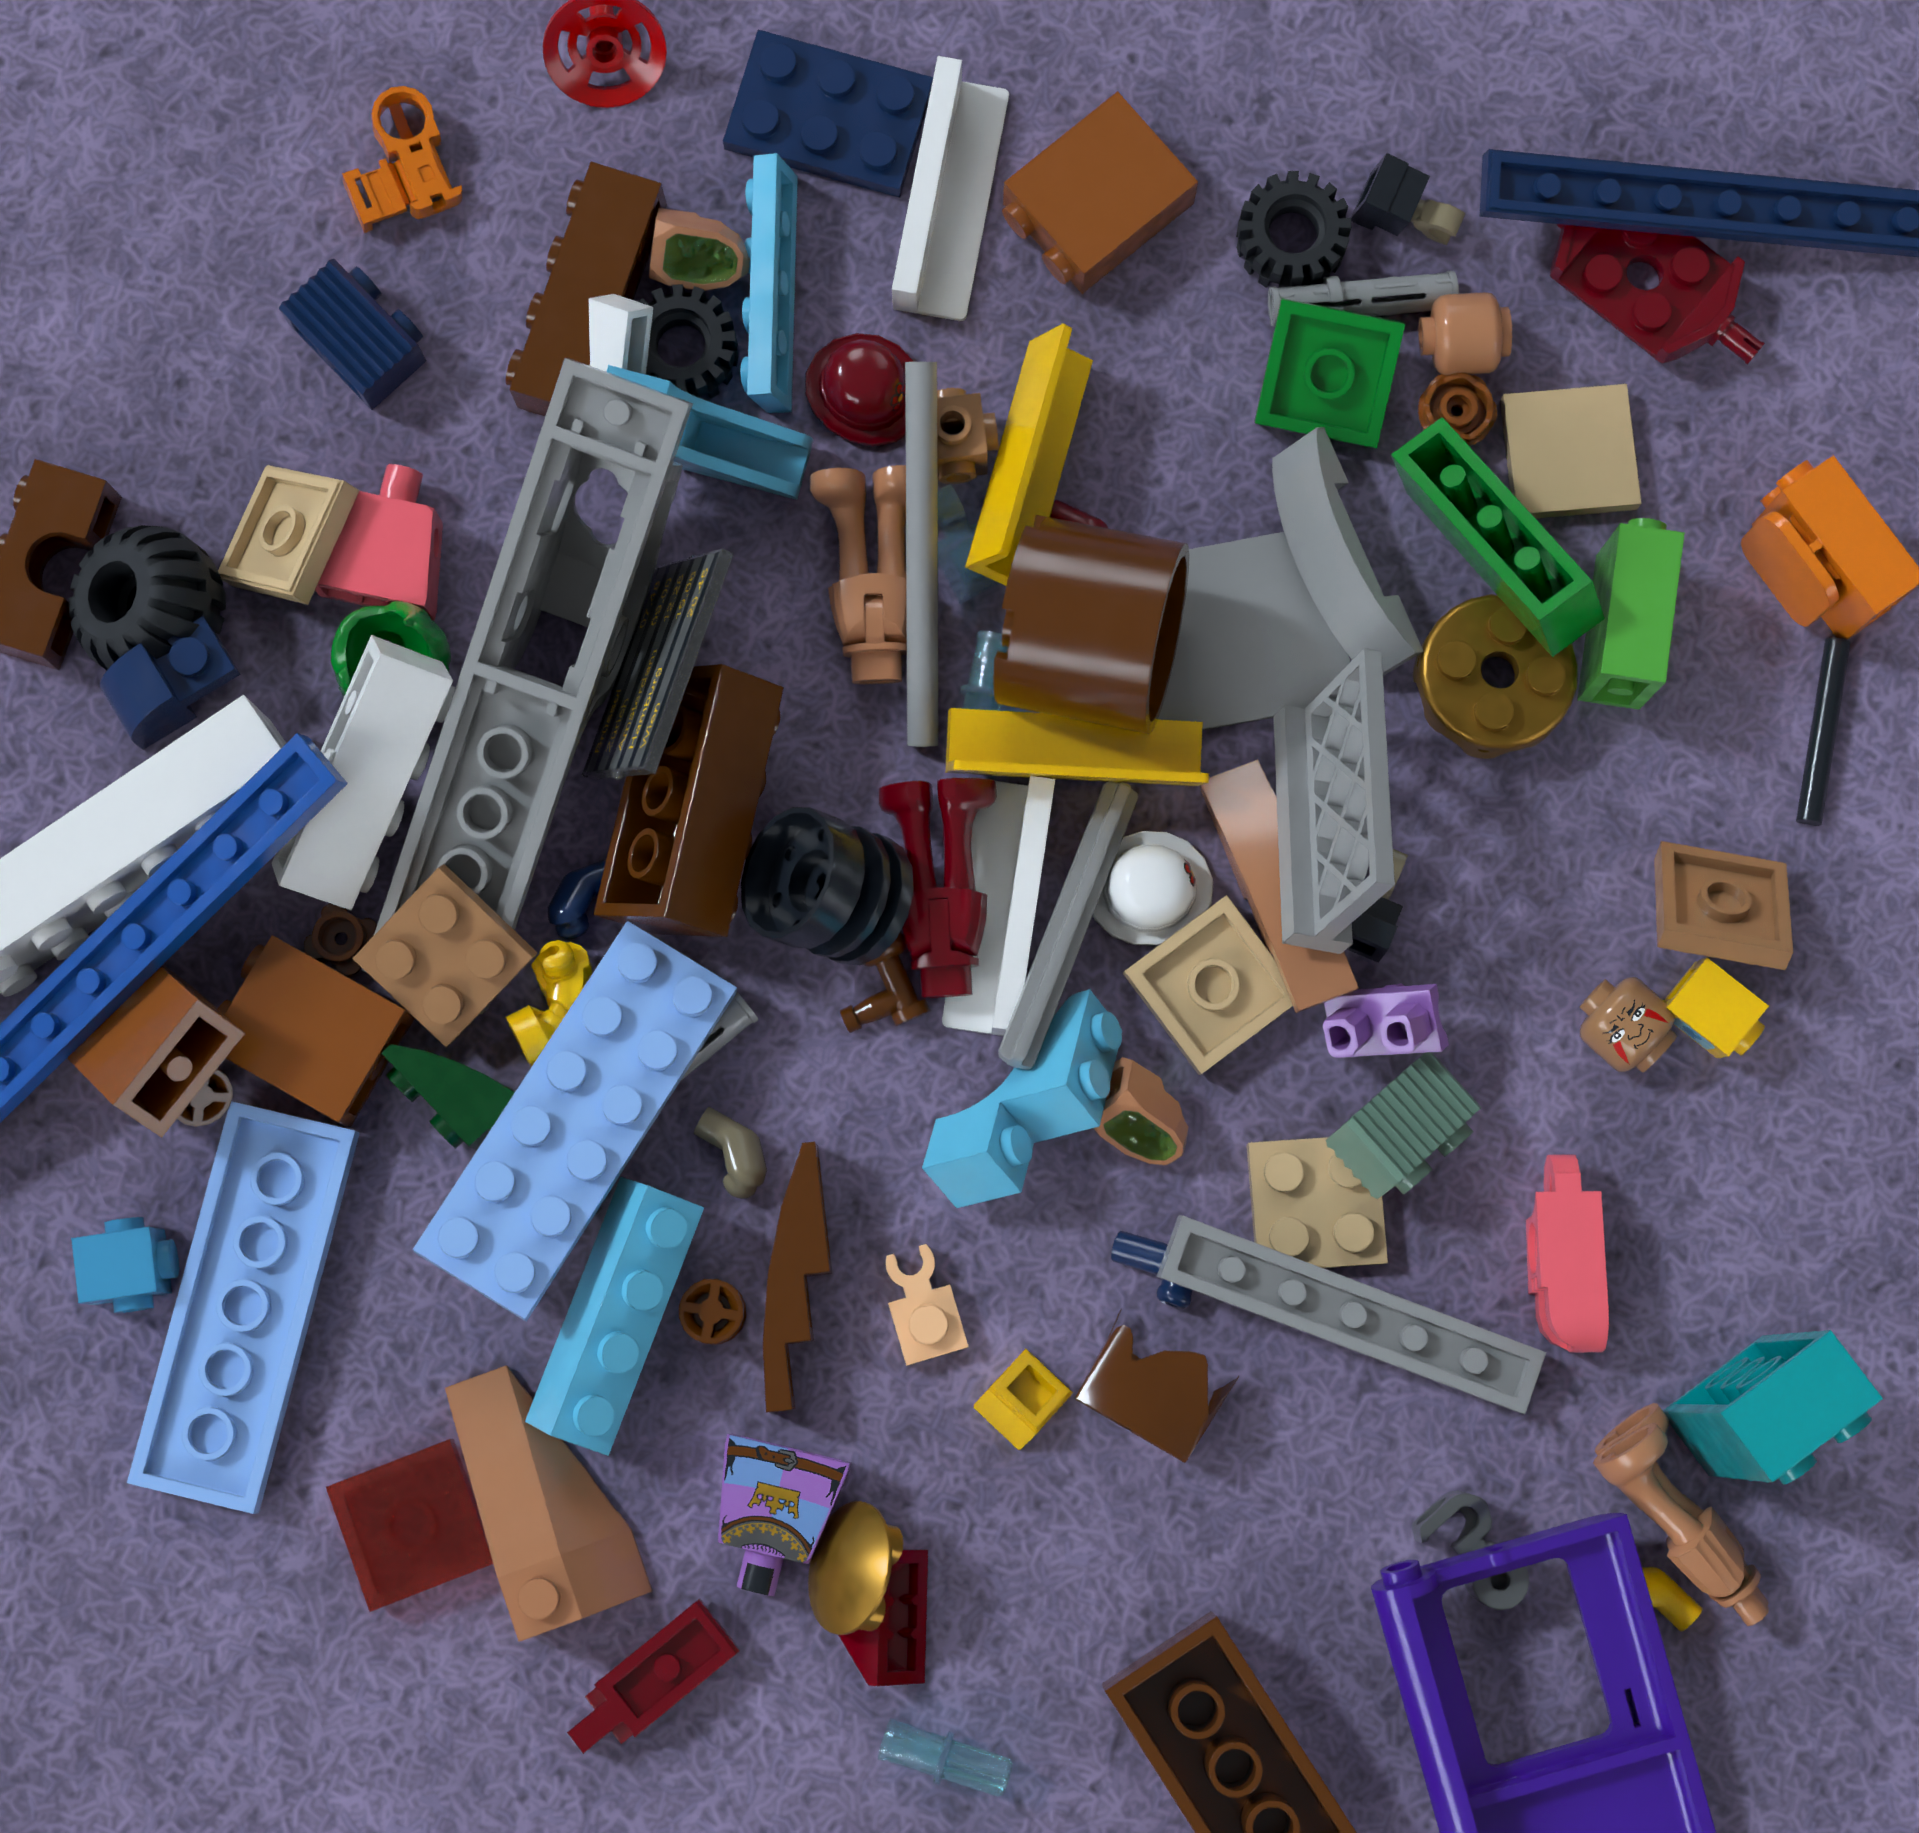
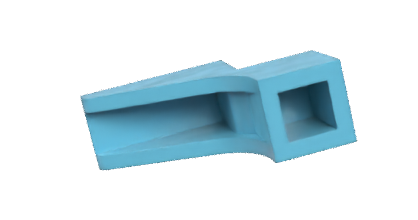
(734, 444)
(990, 1144)

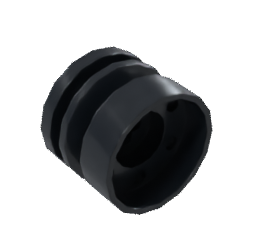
(826, 886)

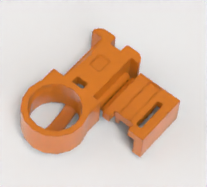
(413, 176)

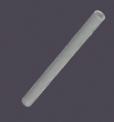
(921, 553)

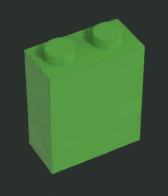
(1637, 592)

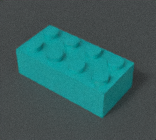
(1774, 1407)

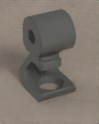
(1497, 1591)

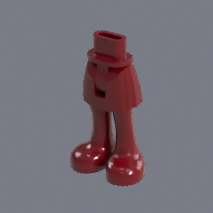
(949, 920)

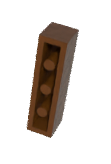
(597, 257)

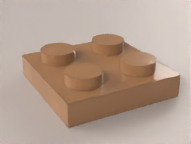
(1722, 905)
(445, 955)

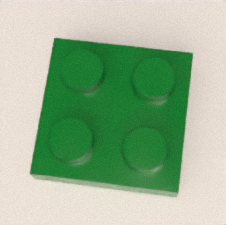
(1329, 372)

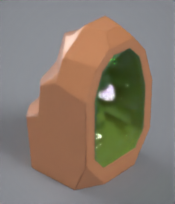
(696, 251)
(1142, 1116)

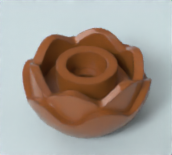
(1466, 393)

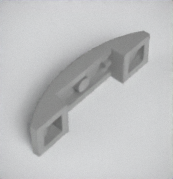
(1333, 557)

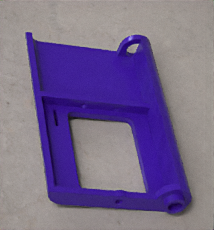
(1609, 1783)

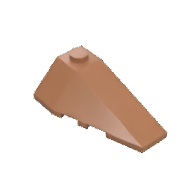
(545, 1519)

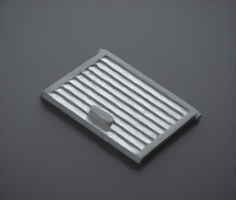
(1248, 637)

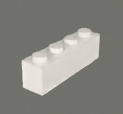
(377, 749)

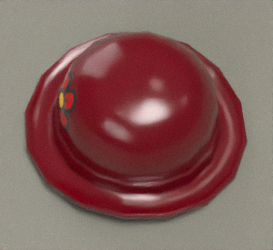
(859, 389)

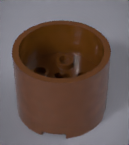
(1091, 623)

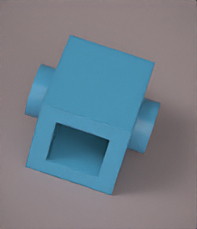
(124, 1265)

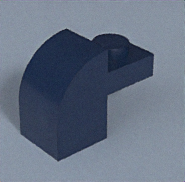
(156, 694)

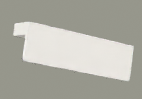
(949, 195)
(1007, 866)

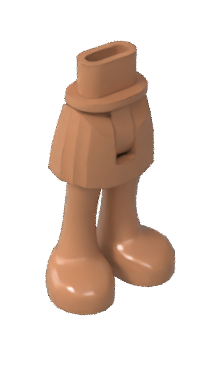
(867, 605)
(1696, 1537)

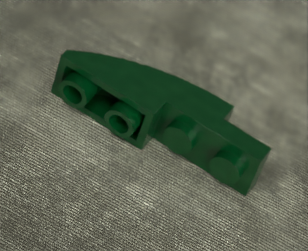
(461, 1096)

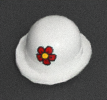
(1153, 888)

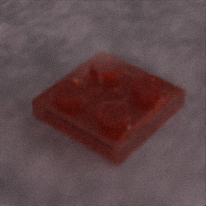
(410, 1524)

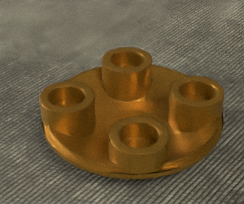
(853, 1569)

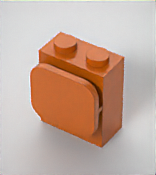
(1828, 551)

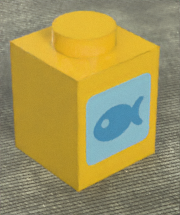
(1716, 1010)

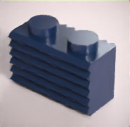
(354, 333)

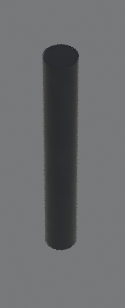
(1823, 731)

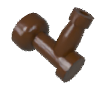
(896, 1000)

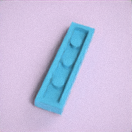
(770, 308)

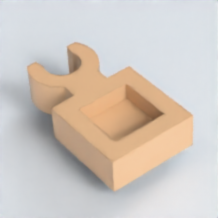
(926, 1318)

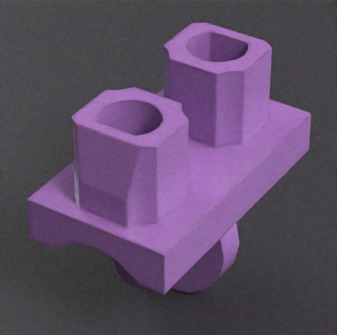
(1385, 1022)

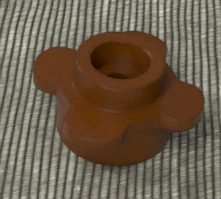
(323, 938)

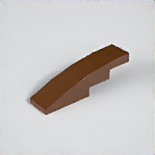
(797, 1253)

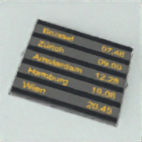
(657, 667)

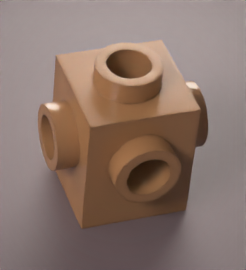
(964, 454)

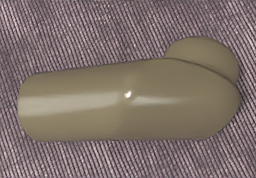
(741, 1152)

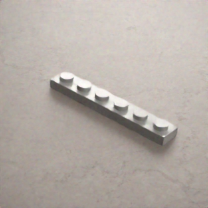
(1351, 1314)

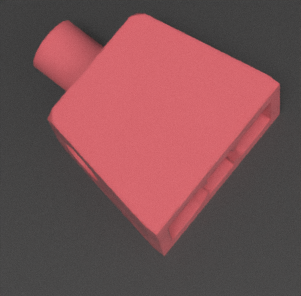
(387, 548)

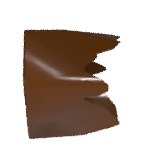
(1153, 1396)

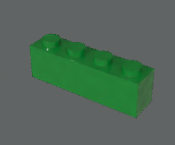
(1498, 537)

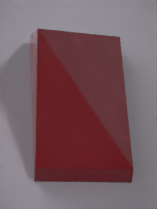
(898, 1646)

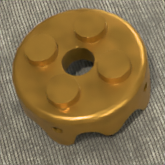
(1469, 710)

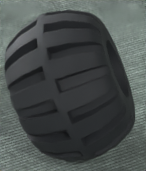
(143, 590)

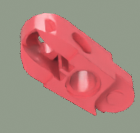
(1568, 1260)

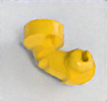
(561, 974)

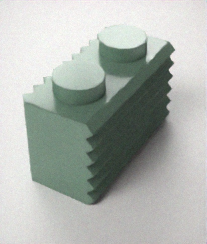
(1403, 1126)

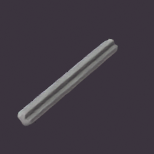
(1068, 925)

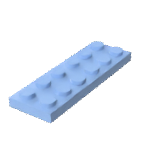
(575, 1121)
(243, 1308)

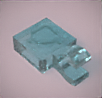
(956, 546)

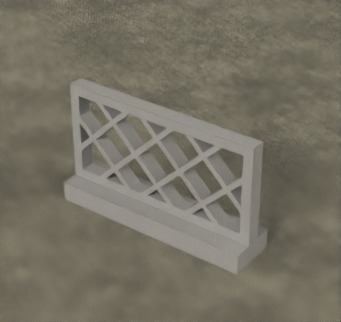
(1333, 807)

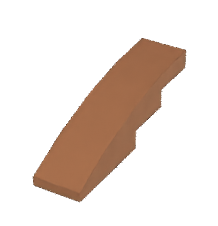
(1247, 825)

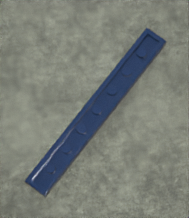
(1699, 203)

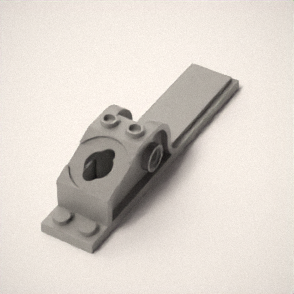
(506, 730)

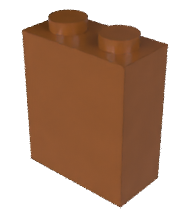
(1098, 194)
(312, 1030)
(157, 1050)

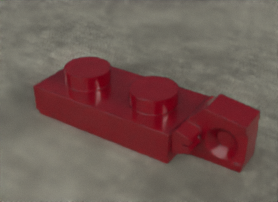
(655, 1677)

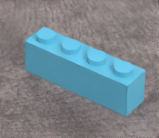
(614, 1316)

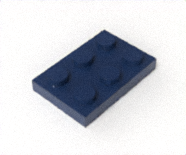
(829, 113)

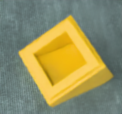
(1022, 1399)

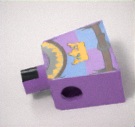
(775, 1506)

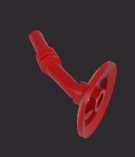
(604, 50)

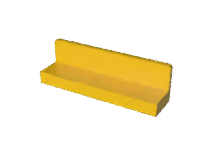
(1030, 450)
(1072, 749)

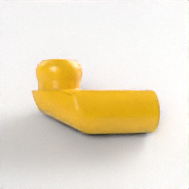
(1671, 1599)

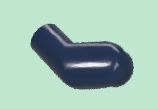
(573, 899)
(1147, 1256)

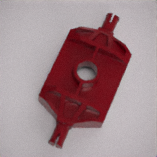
(1674, 318)

